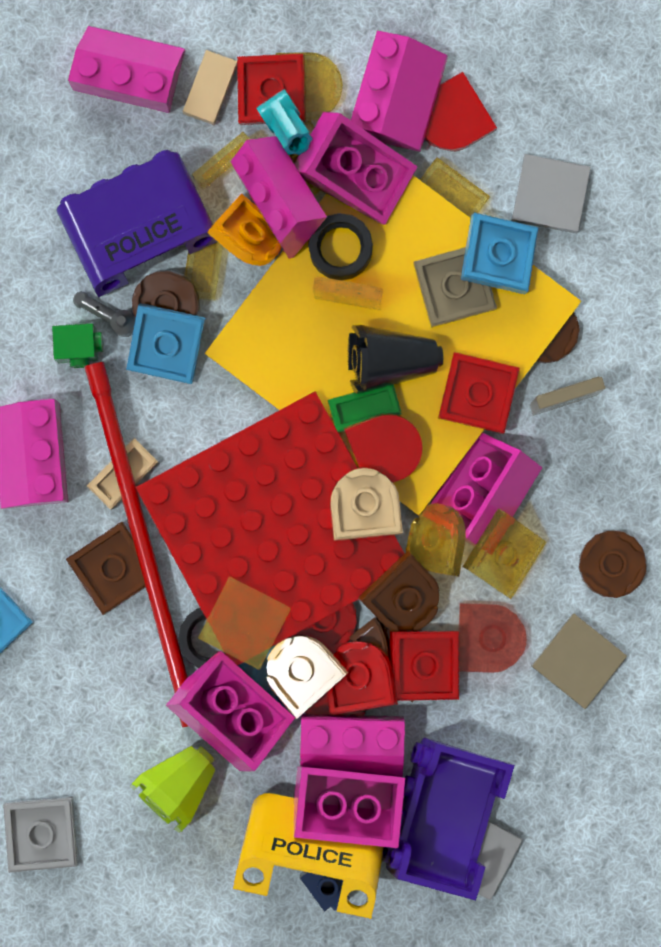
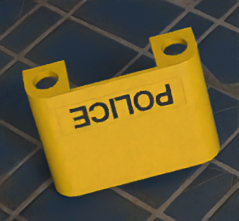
(271, 842)

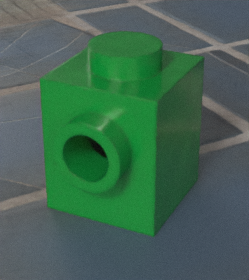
(76, 344)

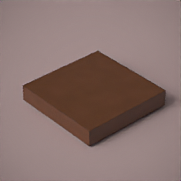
(109, 568)

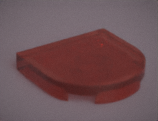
(489, 638)

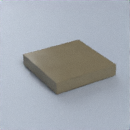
(444, 292)
(567, 395)
(579, 661)

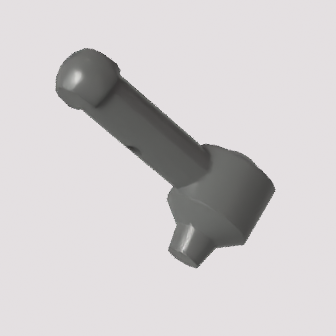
(121, 321)

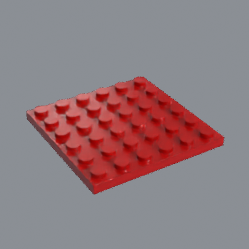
(264, 517)

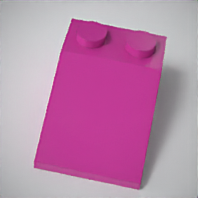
(354, 167)

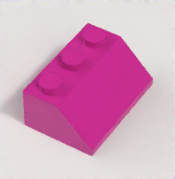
(126, 69)
(399, 90)
(278, 192)
(32, 454)
(487, 480)
(231, 712)
(353, 743)
(348, 807)

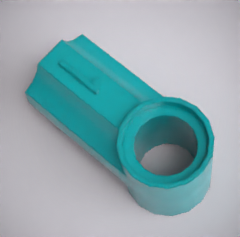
(284, 120)

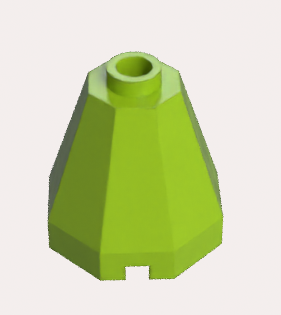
(177, 785)

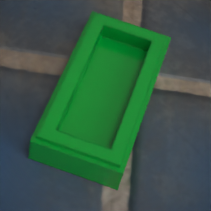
(360, 406)

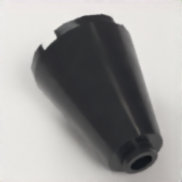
(389, 357)

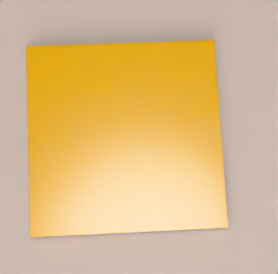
(295, 344)

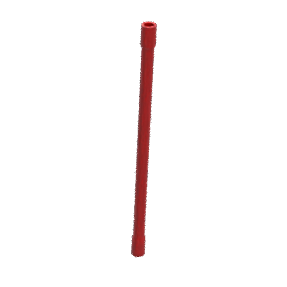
(101, 391)

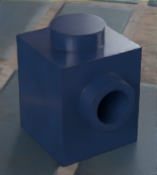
(323, 889)

